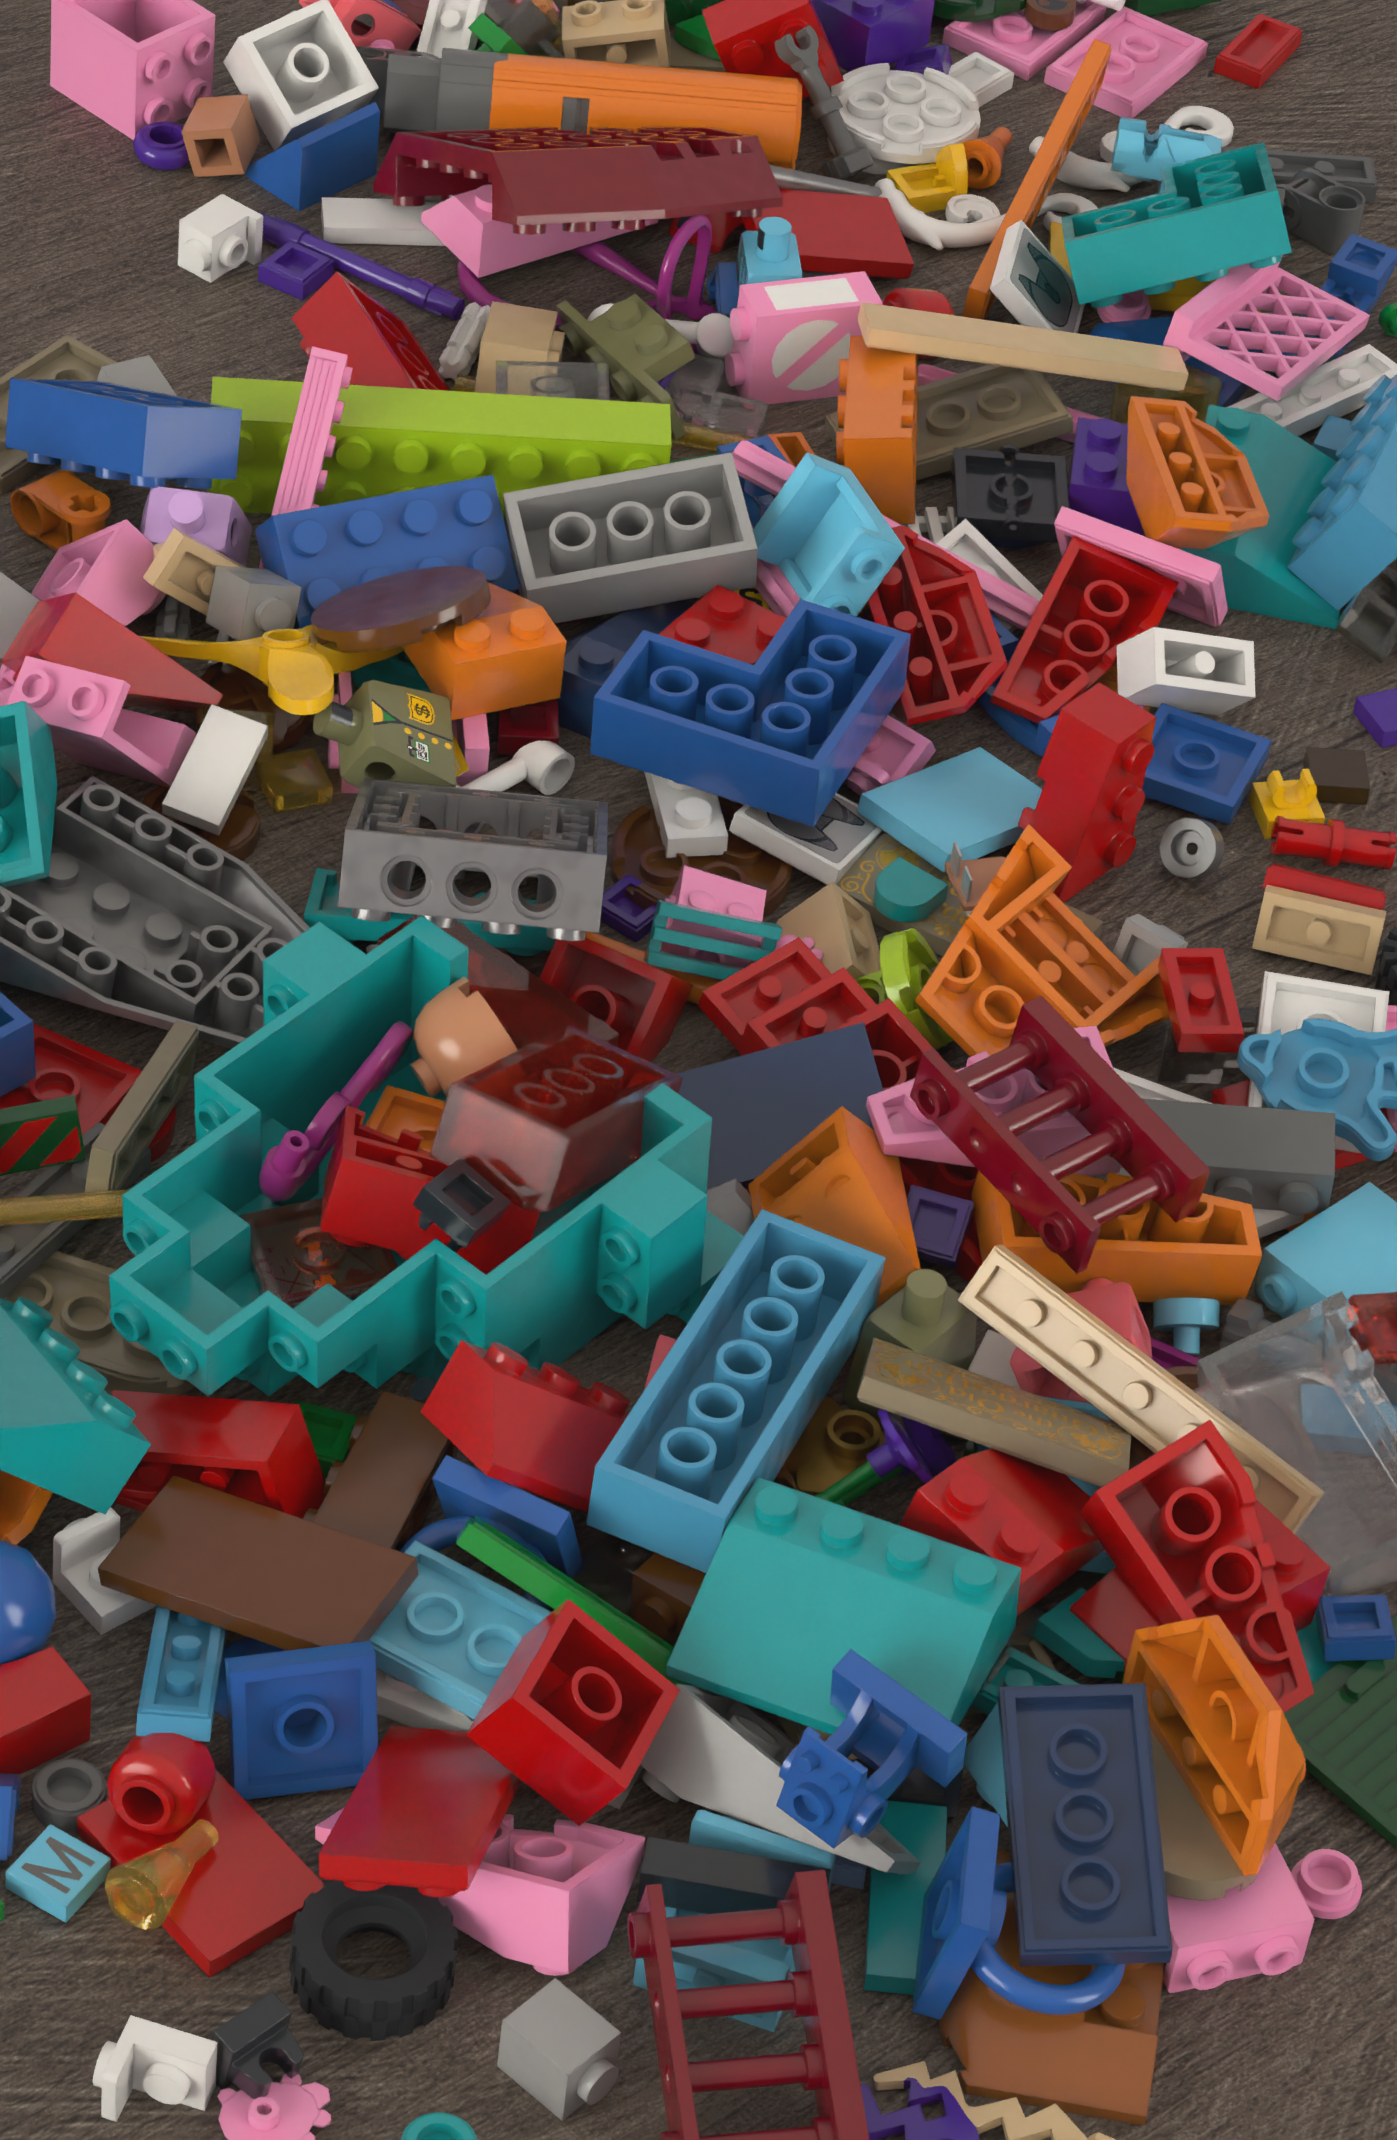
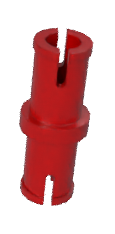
(1333, 843)

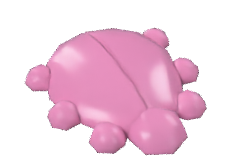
(281, 2115)

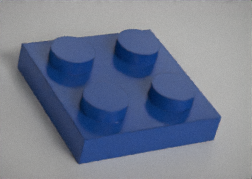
(1202, 764)

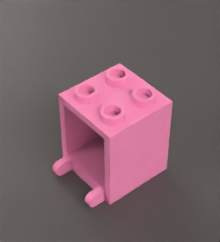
(132, 58)

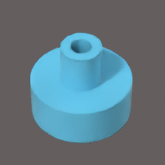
(1186, 1320)

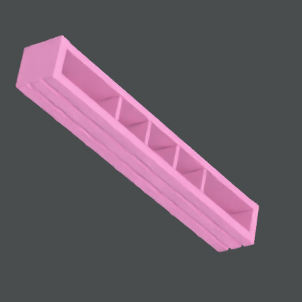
(311, 432)

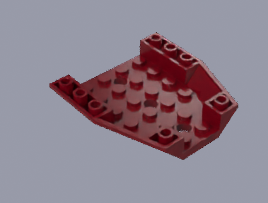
(583, 177)

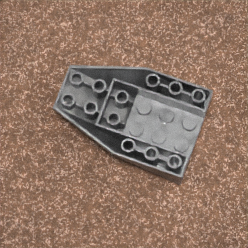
(144, 921)

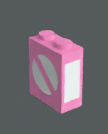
(794, 335)

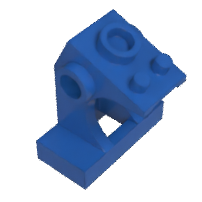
(883, 1729)

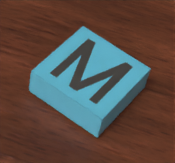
(57, 1873)

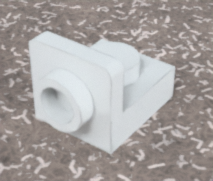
(76, 1560)
(158, 2061)

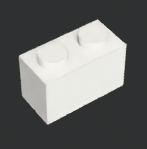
(1186, 670)

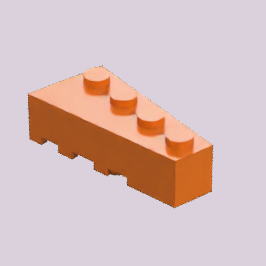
(880, 425)
(1197, 1257)

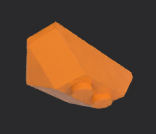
(1188, 477)
(1220, 1732)

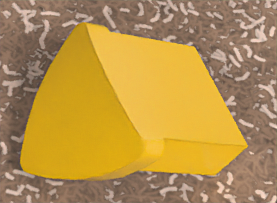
(932, 185)

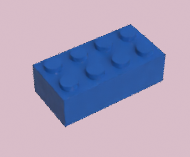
(123, 432)
(386, 535)

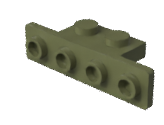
(635, 345)

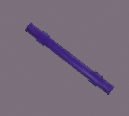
(415, 290)

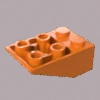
(847, 1190)

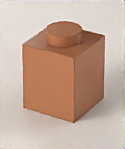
(221, 135)

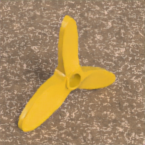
(286, 660)

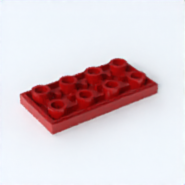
(419, 1814)

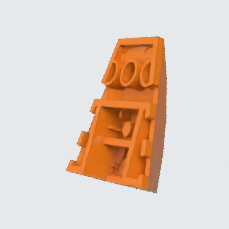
(1030, 946)

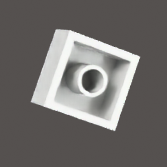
(300, 73)

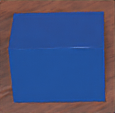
(322, 160)

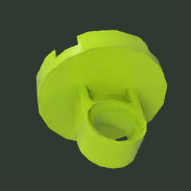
(903, 973)

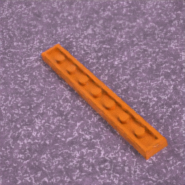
(1042, 170)

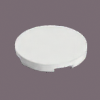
(906, 113)

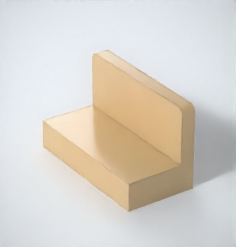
(840, 931)

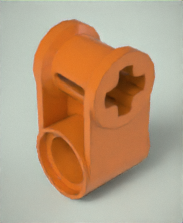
(59, 509)

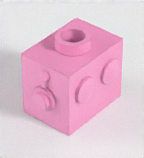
(720, 895)

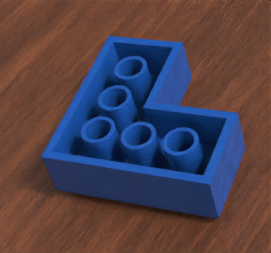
(758, 732)

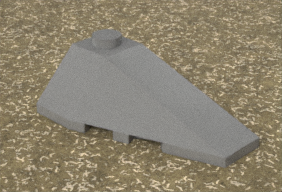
(731, 1763)

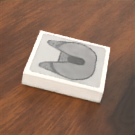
(1035, 283)
(820, 850)

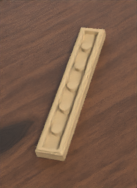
(1022, 347)
(1120, 1376)

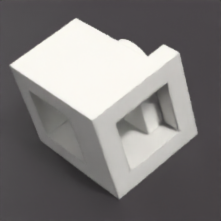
(219, 238)

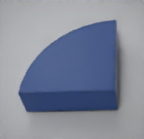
(723, 287)
(9, 1803)

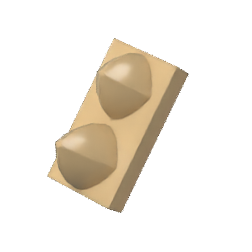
(185, 569)
(1319, 929)

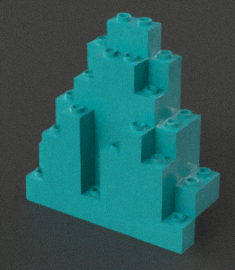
(189, 1293)

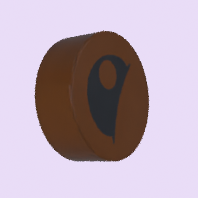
(1050, 14)

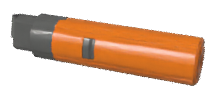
(574, 94)

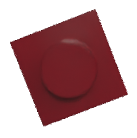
(526, 725)

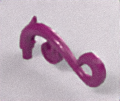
(300, 1154)

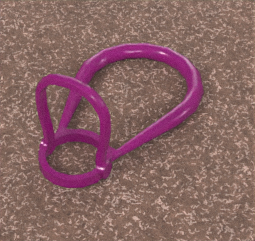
(604, 256)

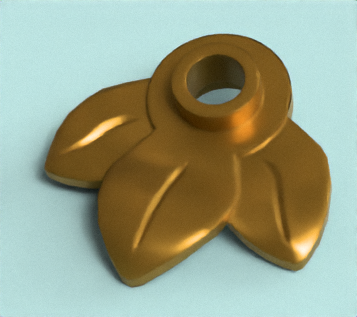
(832, 1446)

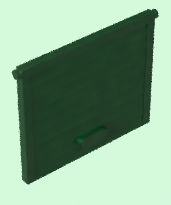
(1352, 1737)

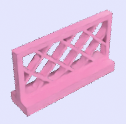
(1234, 301)

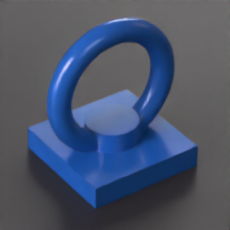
(518, 1514)
(298, 1716)
(962, 1926)

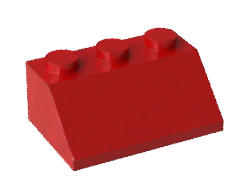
(525, 1421)

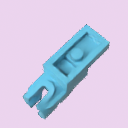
(1144, 154)

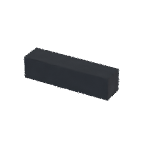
(715, 1879)

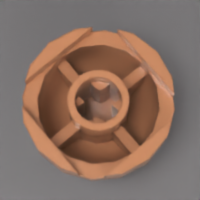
(456, 1037)

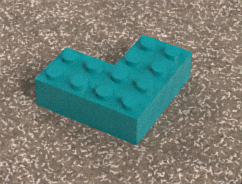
(1209, 219)

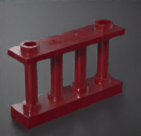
(1097, 1097)
(810, 1992)

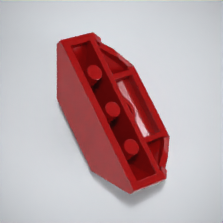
(951, 630)

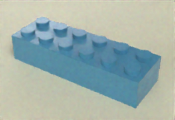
(1356, 515)
(735, 1389)

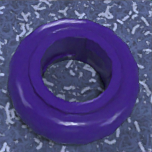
(161, 146)

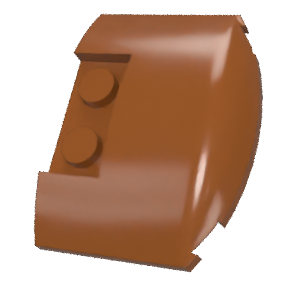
(1081, 2061)

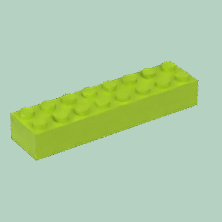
(429, 438)

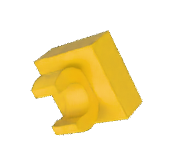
(1285, 798)

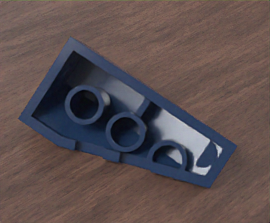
(596, 653)

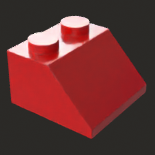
(620, 991)

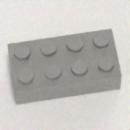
(632, 538)

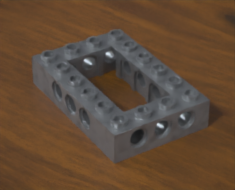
(387, 844)

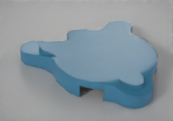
(1330, 1071)

